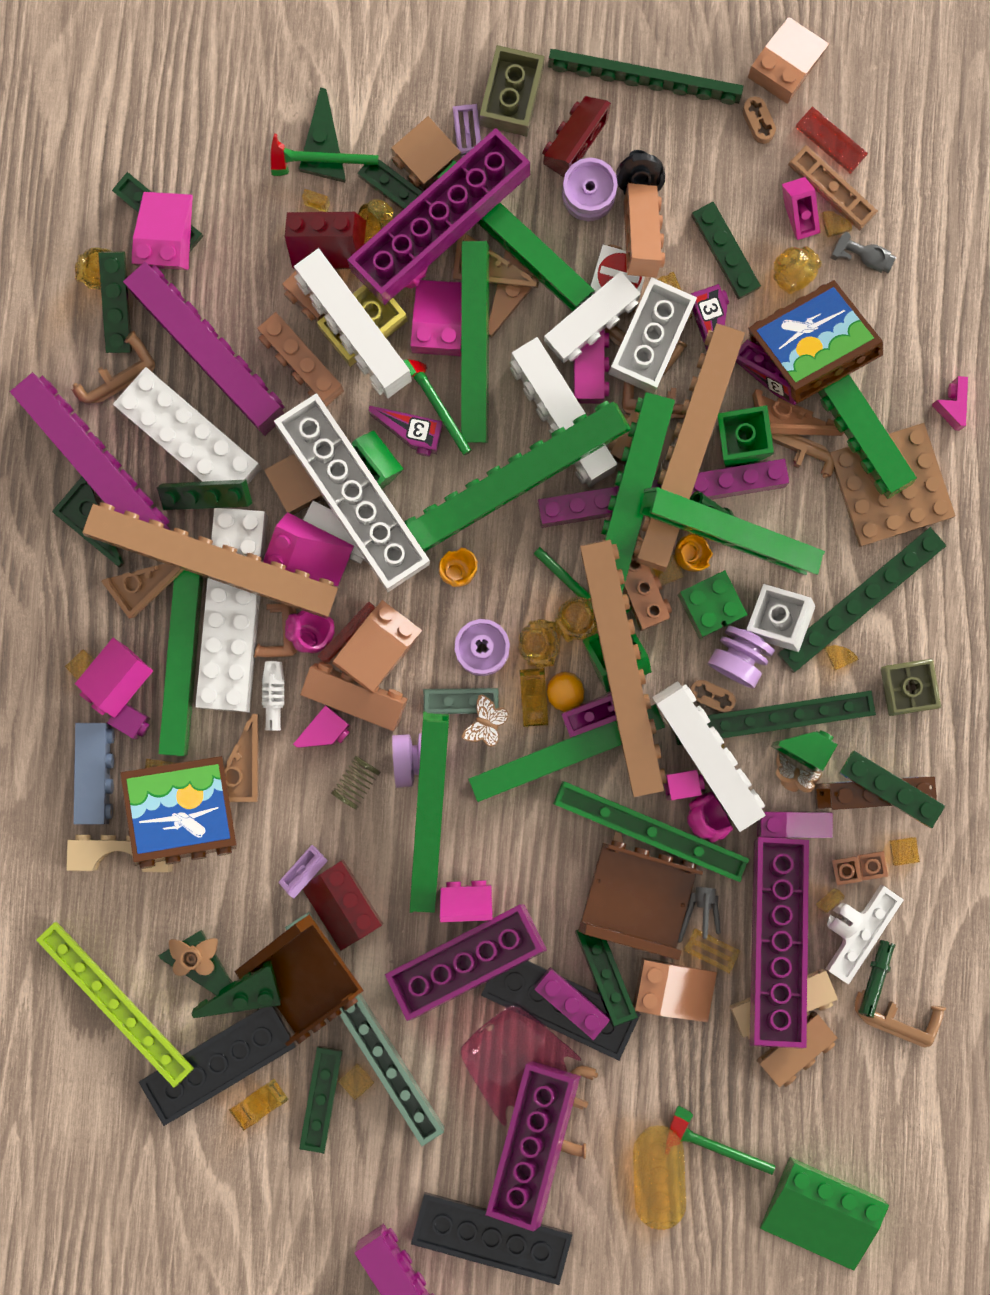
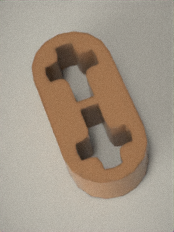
(763, 117)
(714, 690)

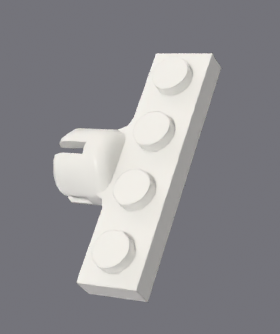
(860, 931)

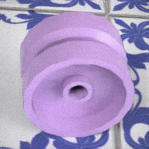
(602, 186)
(477, 633)

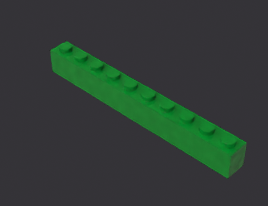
(519, 475)

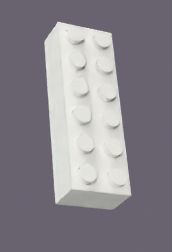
(352, 322)
(557, 404)
(184, 431)
(710, 758)

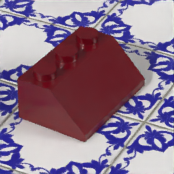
(577, 134)
(334, 233)
(342, 905)

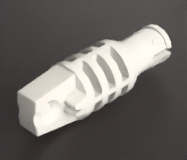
(273, 694)

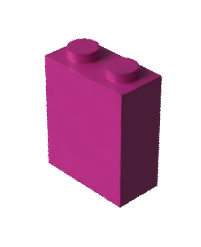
(112, 678)

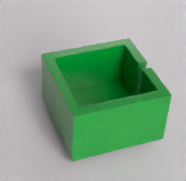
(712, 603)

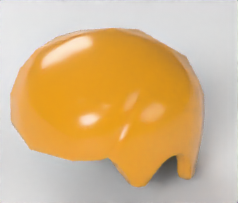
(693, 553)
(458, 567)
(565, 691)

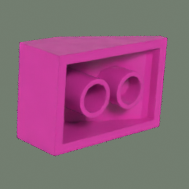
(163, 231)
(437, 318)
(308, 549)
(466, 902)

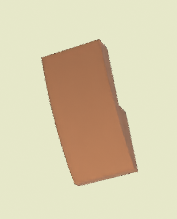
(860, 868)

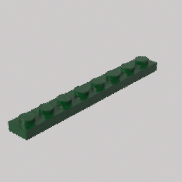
(637, 75)
(864, 598)
(792, 715)

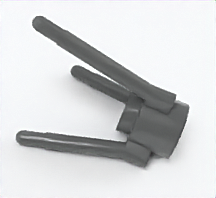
(706, 899)

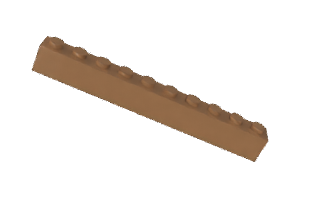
(692, 438)
(209, 560)
(622, 668)

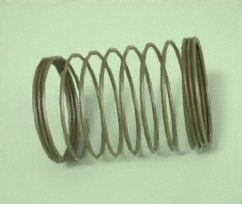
(364, 764)

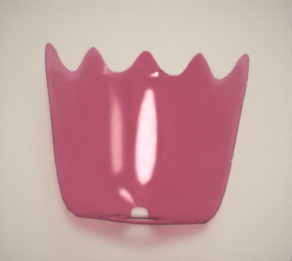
(500, 1055)

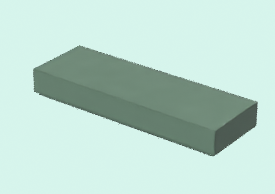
(456, 700)

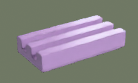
(465, 108)
(302, 871)

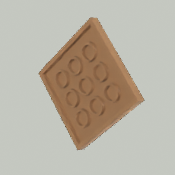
(912, 508)

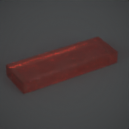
(831, 140)
(345, 634)

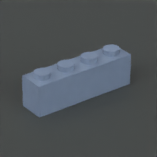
(92, 773)

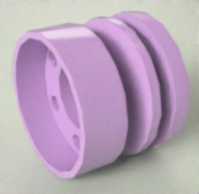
(741, 656)
(405, 759)

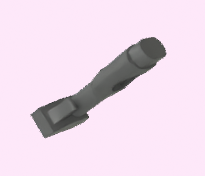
(871, 255)

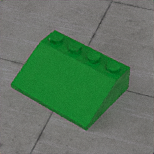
(824, 1214)

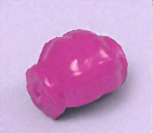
(309, 631)
(708, 818)

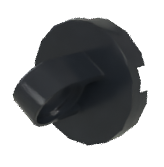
(640, 169)

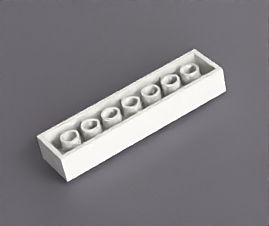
(352, 492)
(231, 619)

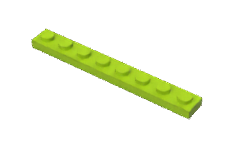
(115, 1004)

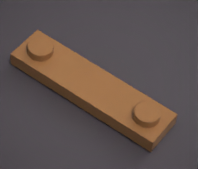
(833, 187)

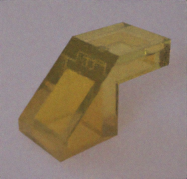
(533, 697)
(258, 1104)

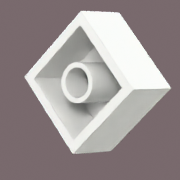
(781, 617)

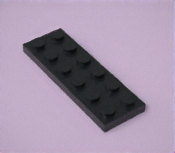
(517, 990)
(220, 1063)
(473, 1236)

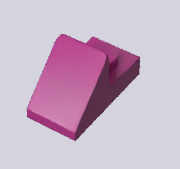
(954, 410)

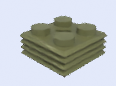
(920, 674)

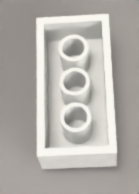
(652, 335)

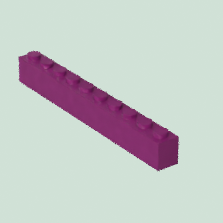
(713, 484)

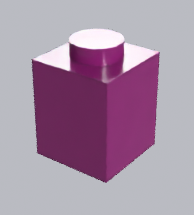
(130, 722)

